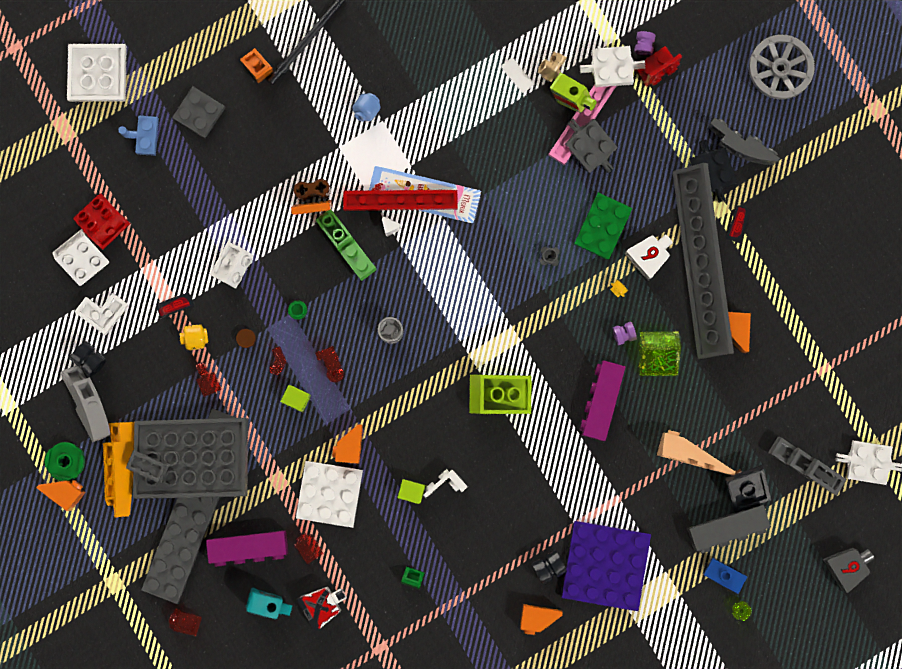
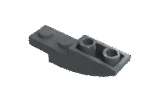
(748, 149)

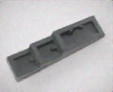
(807, 466)

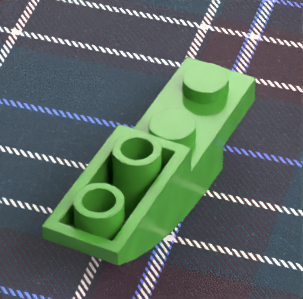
(346, 244)

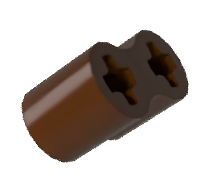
(312, 190)

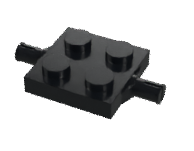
(719, 168)

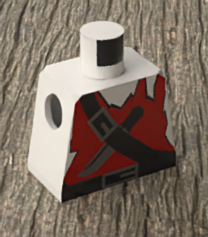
(321, 606)

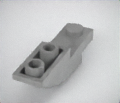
(88, 403)

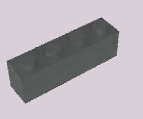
(728, 528)

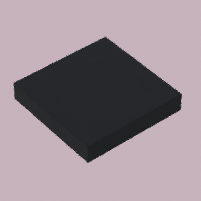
(748, 488)

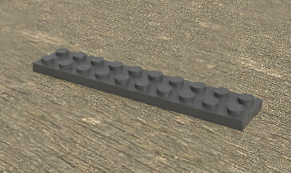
(703, 261)
(181, 542)

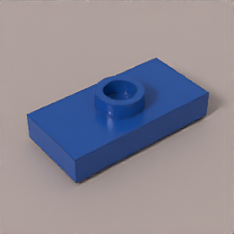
(725, 575)

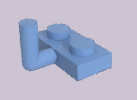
(145, 135)

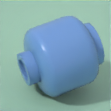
(366, 107)

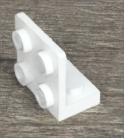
(80, 257)

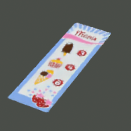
(395, 180)

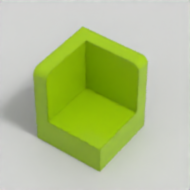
(295, 398)
(411, 491)

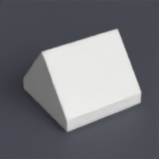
(390, 226)

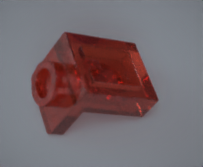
(308, 547)
(184, 622)

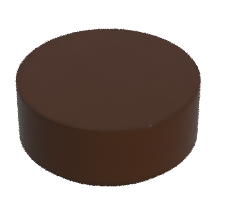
(246, 338)

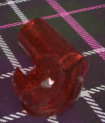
(279, 363)

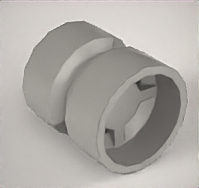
(390, 330)

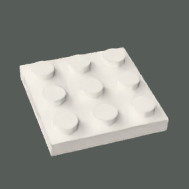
(96, 72)
(329, 494)

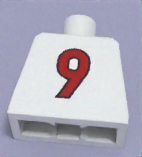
(649, 255)

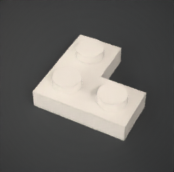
(102, 317)

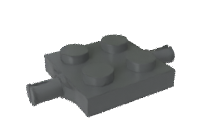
(591, 145)

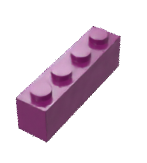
(603, 400)
(247, 547)

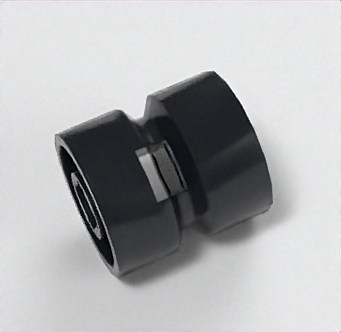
(86, 357)
(549, 567)

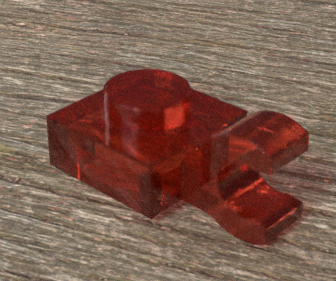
(208, 382)

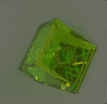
(659, 353)

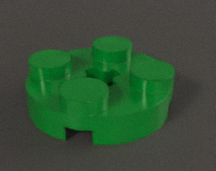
(58, 452)

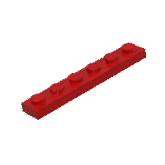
(400, 200)

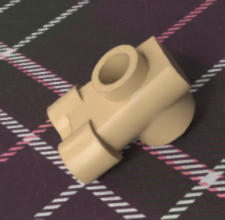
(550, 69)

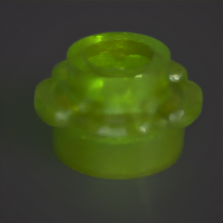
(746, 610)

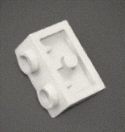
(231, 264)

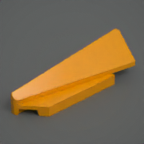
(118, 479)

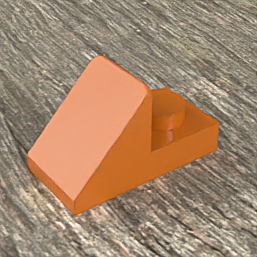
(257, 65)

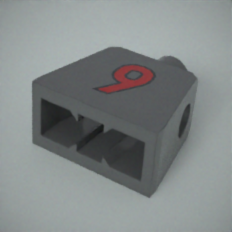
(849, 567)

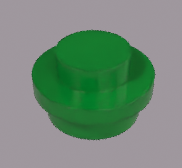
(297, 310)

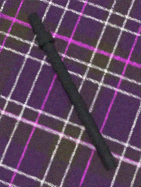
(282, 67)

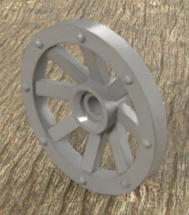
(782, 63)

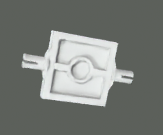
(612, 66)
(869, 462)

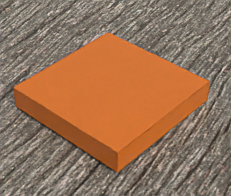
(311, 207)

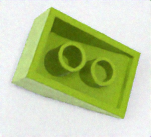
(500, 394)

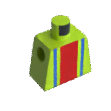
(572, 94)

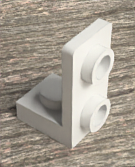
(455, 482)

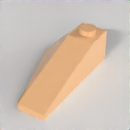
(682, 450)

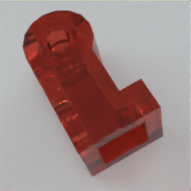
(334, 369)

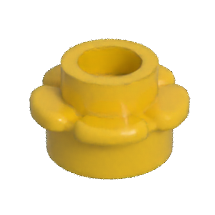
(618, 288)

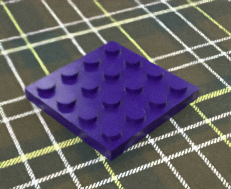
(606, 566)

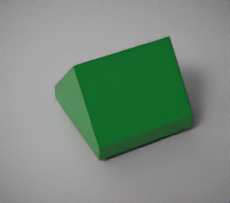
(412, 577)

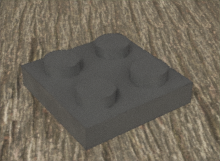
(198, 112)

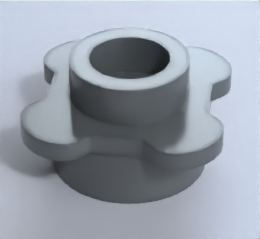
(549, 251)

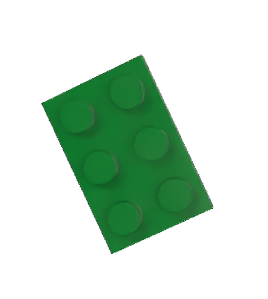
(603, 226)

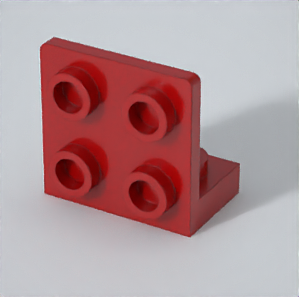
(657, 66)
(101, 221)

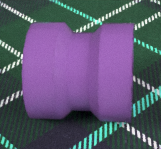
(644, 43)
(624, 333)

